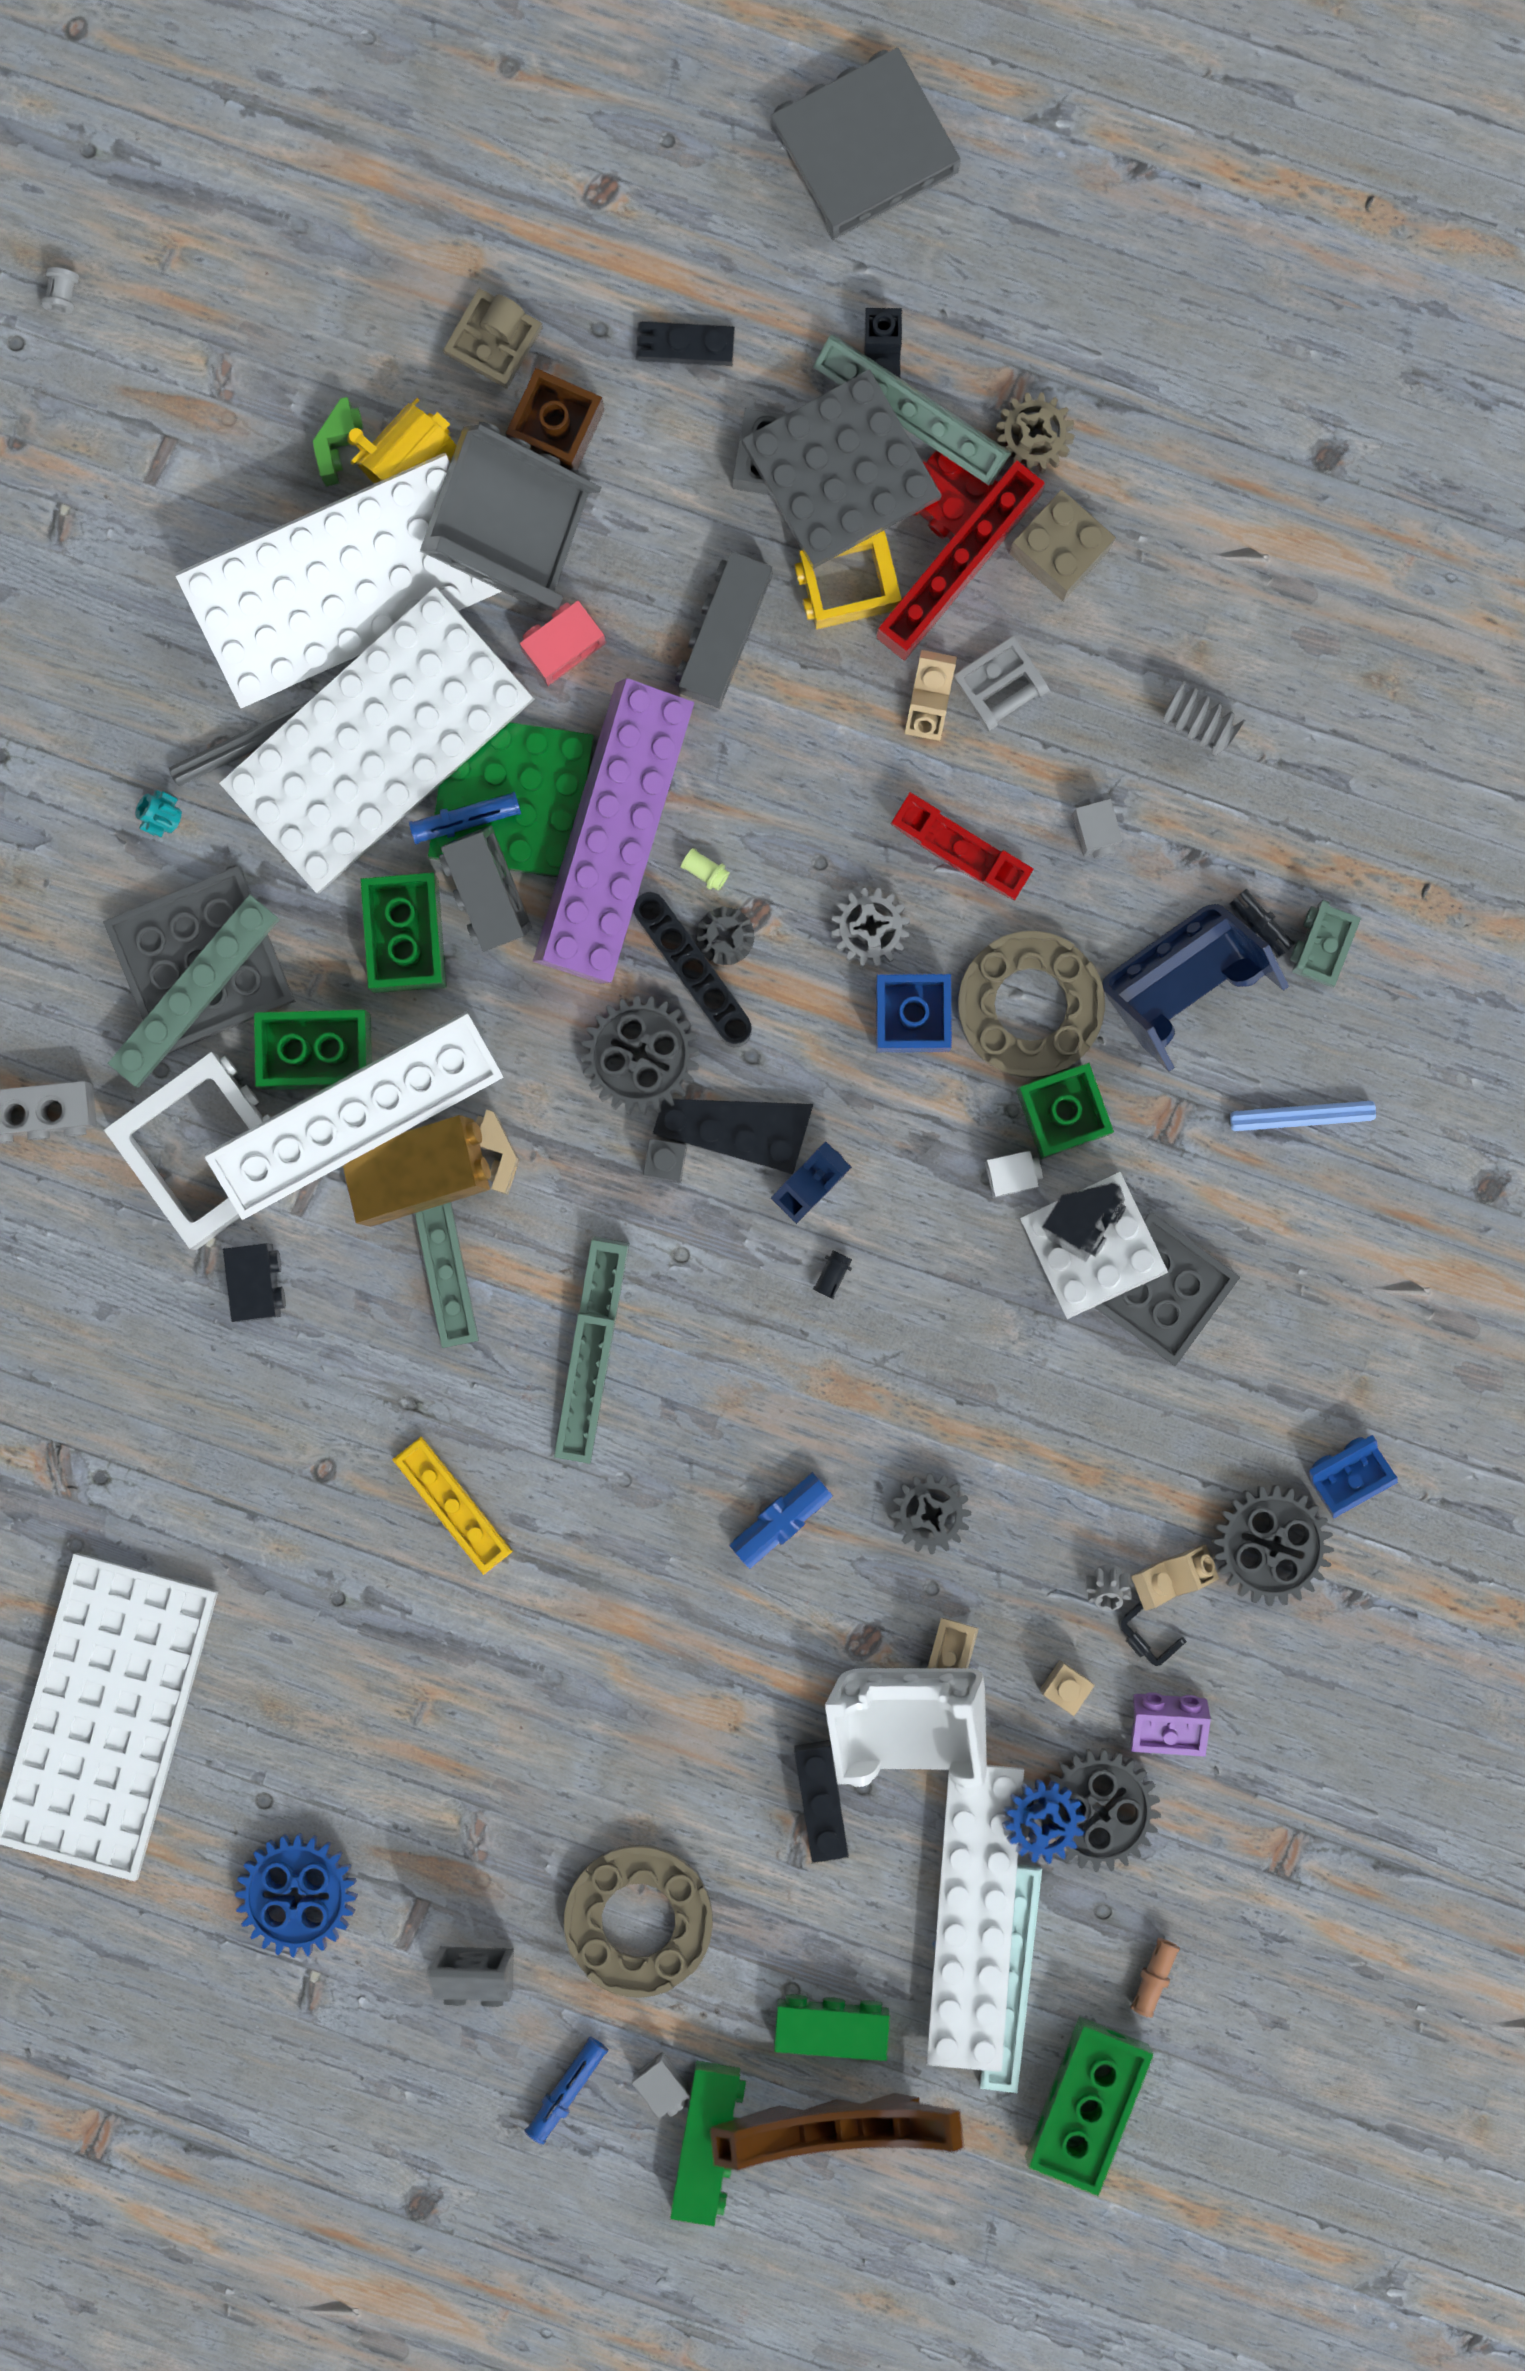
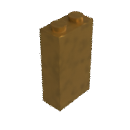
(418, 1171)

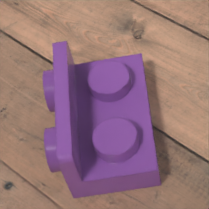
(1170, 1724)

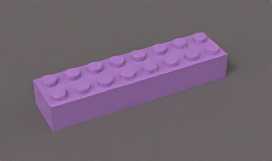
(613, 831)

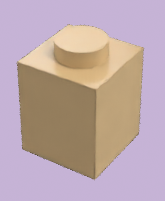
(1066, 1687)

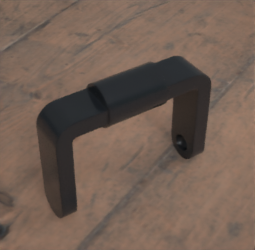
(1139, 1645)

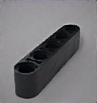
(688, 952)

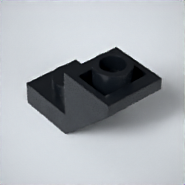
(884, 337)

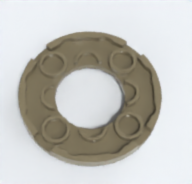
(1043, 953)
(640, 1974)

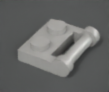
(994, 673)

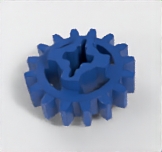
(1040, 1836)

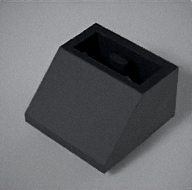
(1083, 1218)

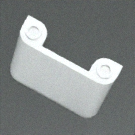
(908, 1723)

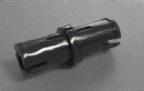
(1262, 923)

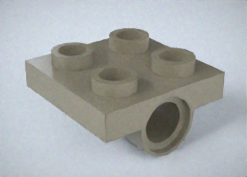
(493, 337)

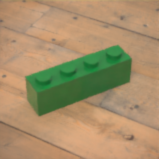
(698, 2180)

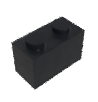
(253, 1282)

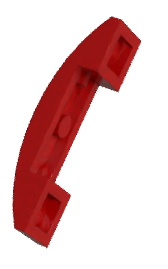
(961, 848)

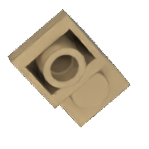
(930, 695)
(496, 1140)
(1175, 1577)

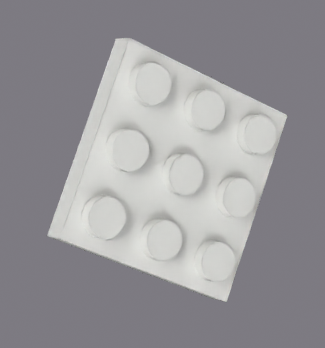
(1122, 1264)

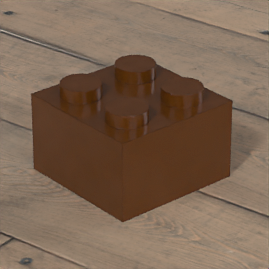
(556, 418)

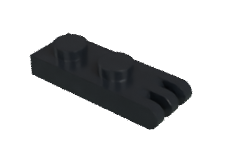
(686, 343)

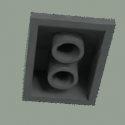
(472, 1975)

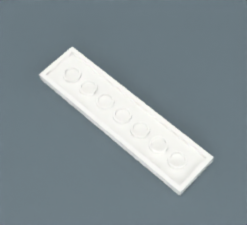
(353, 1115)
(974, 1925)

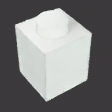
(1013, 1173)

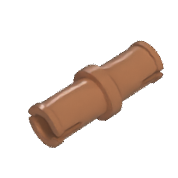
(1155, 1977)

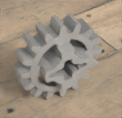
(868, 912)

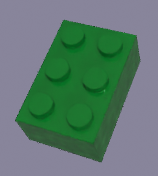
(403, 933)
(310, 1047)

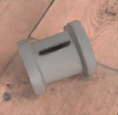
(60, 290)

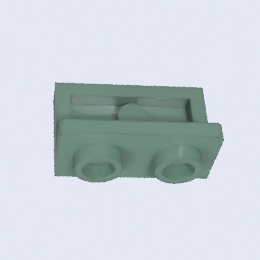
(1325, 943)

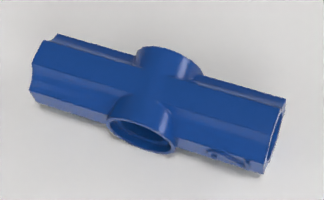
(780, 1520)

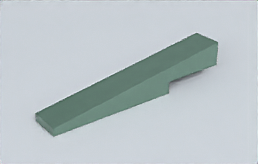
(591, 1349)

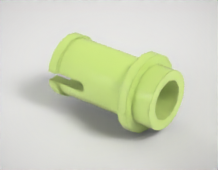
(705, 869)

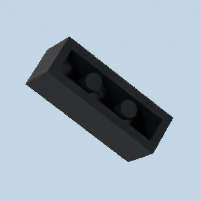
(821, 1801)

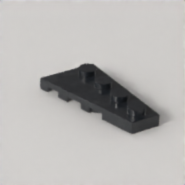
(745, 1130)

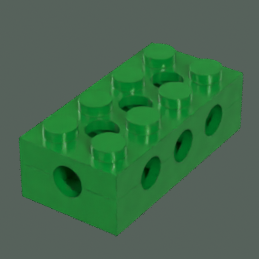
(1103, 2127)

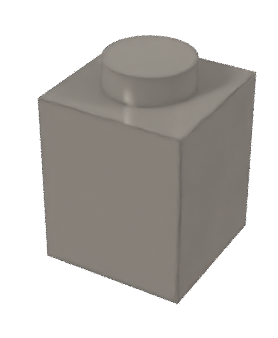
(1097, 829)
(661, 2086)

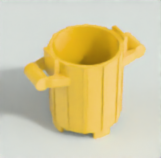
(403, 444)

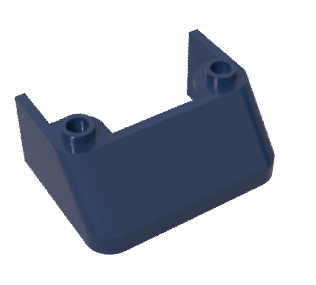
(1184, 968)

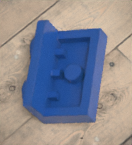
(1351, 1475)

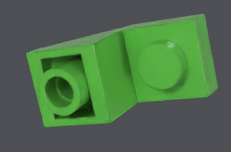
(335, 435)

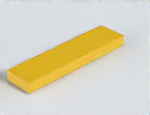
(452, 1505)

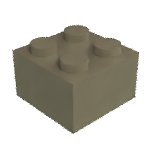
(1062, 545)

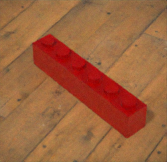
(960, 560)

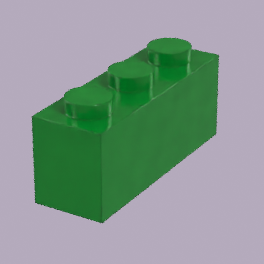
(832, 2028)

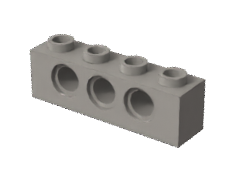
(76, 1103)

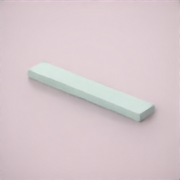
(1022, 1943)

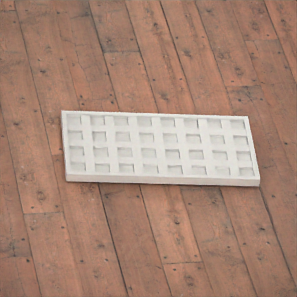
(323, 584)
(377, 740)
(105, 1716)

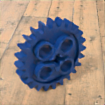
(296, 1928)

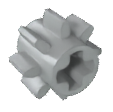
(1108, 1587)

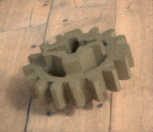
(1045, 442)

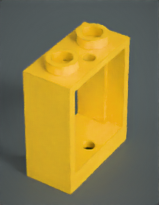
(859, 610)

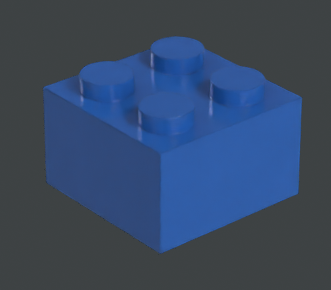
(913, 1013)

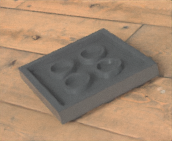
(1177, 1305)

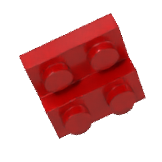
(959, 499)

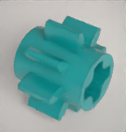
(158, 813)

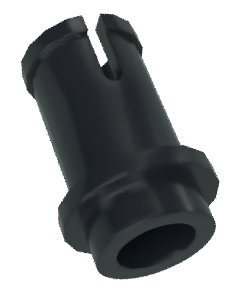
(832, 1274)

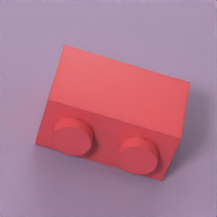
(562, 641)

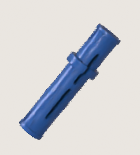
(464, 818)
(541, 2126)

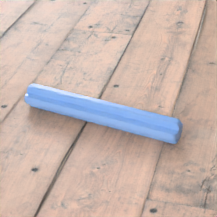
(1302, 1115)

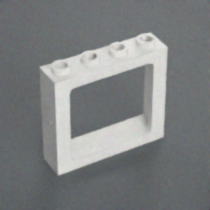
(120, 1132)

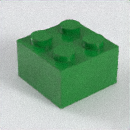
(1064, 1111)

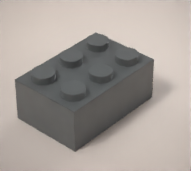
(485, 889)

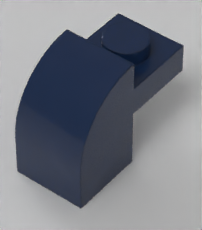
(811, 1182)

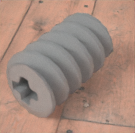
(1201, 719)

